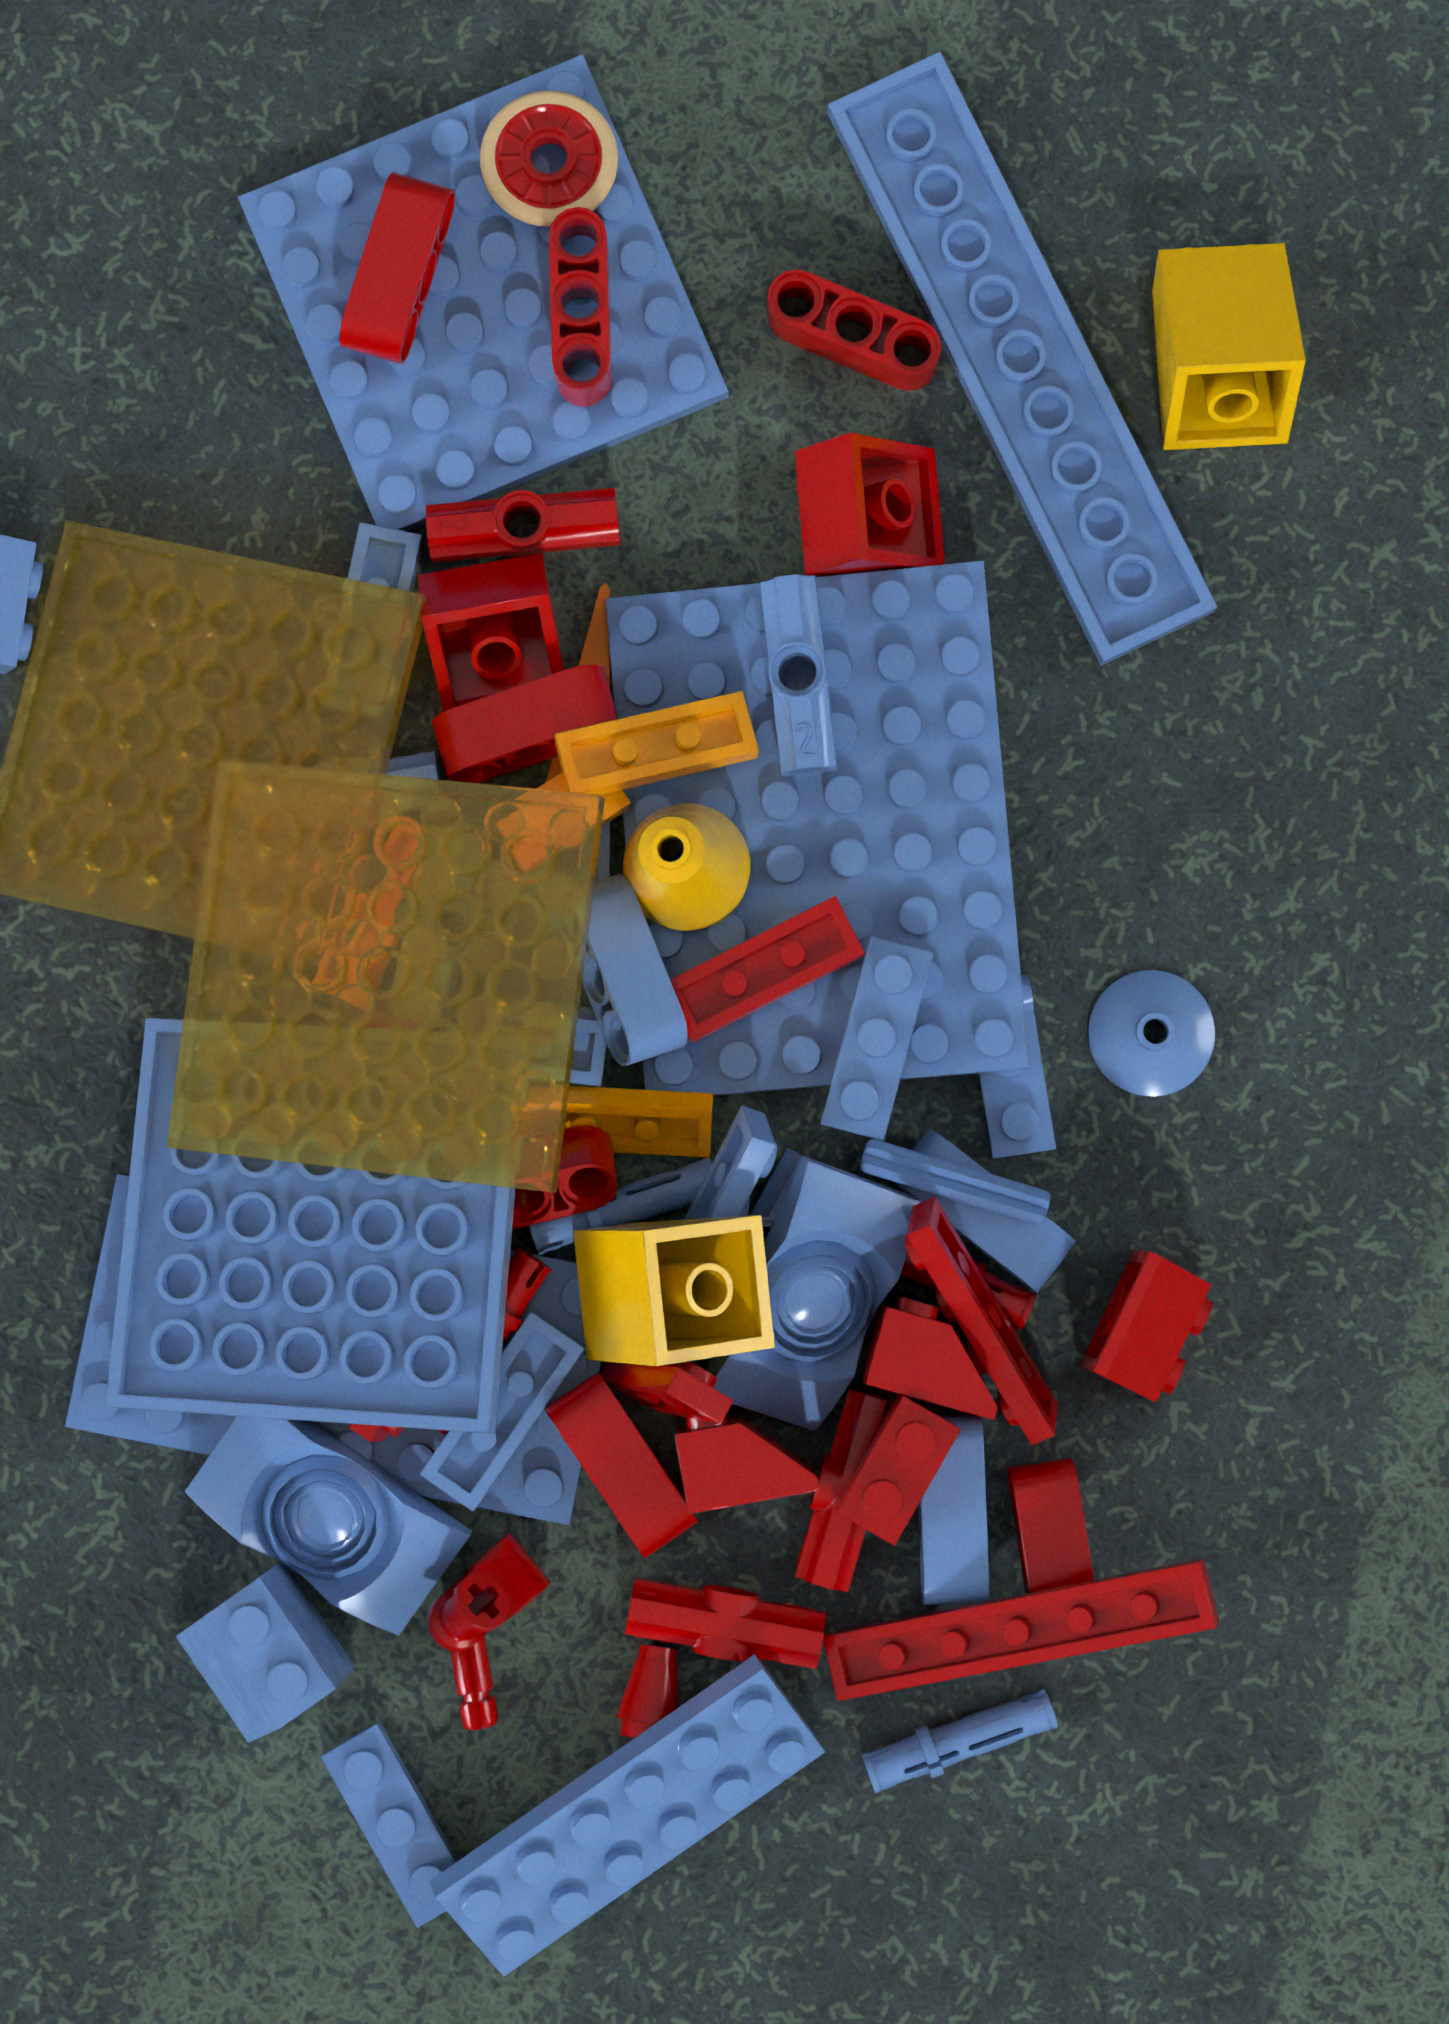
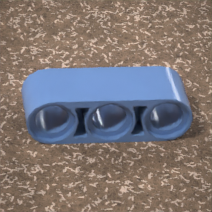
(629, 978)
(1019, 1247)
(955, 1522)

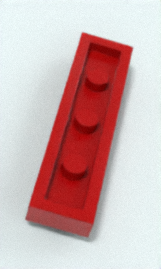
(991, 1337)

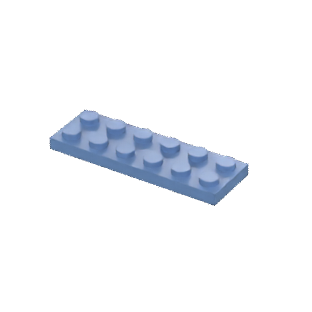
(627, 1816)

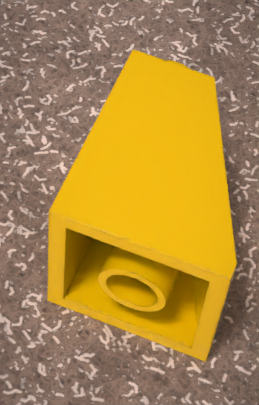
(1226, 346)
(674, 1290)

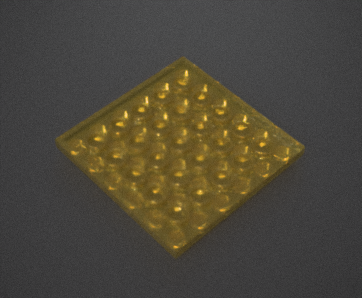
(154, 673)
(387, 974)

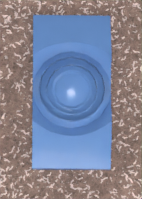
(828, 1270)
(328, 1517)

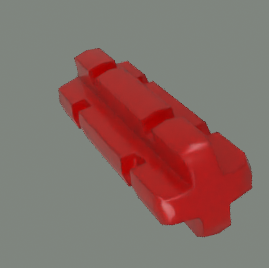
(473, 1682)

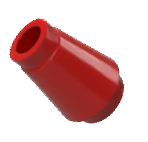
(649, 1691)

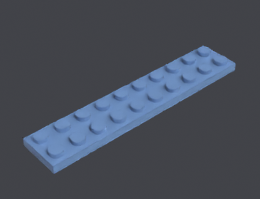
(1021, 359)

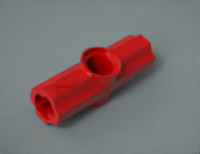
(480, 526)
(831, 1539)
(726, 1622)

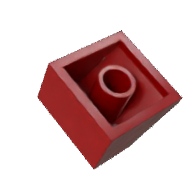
(868, 506)
(489, 627)
(1147, 1326)
(924, 1360)
(737, 1465)

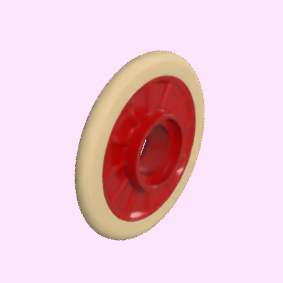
(542, 120)

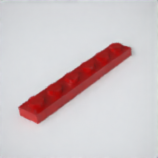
(1022, 1629)

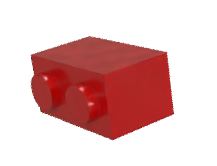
(897, 1468)

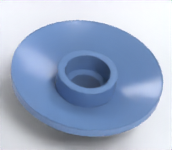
(1119, 1040)

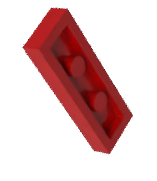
(766, 968)
(670, 1389)

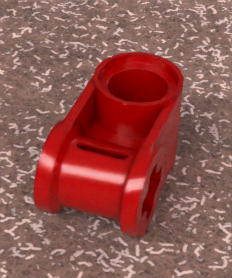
(486, 1596)

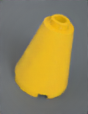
(703, 882)

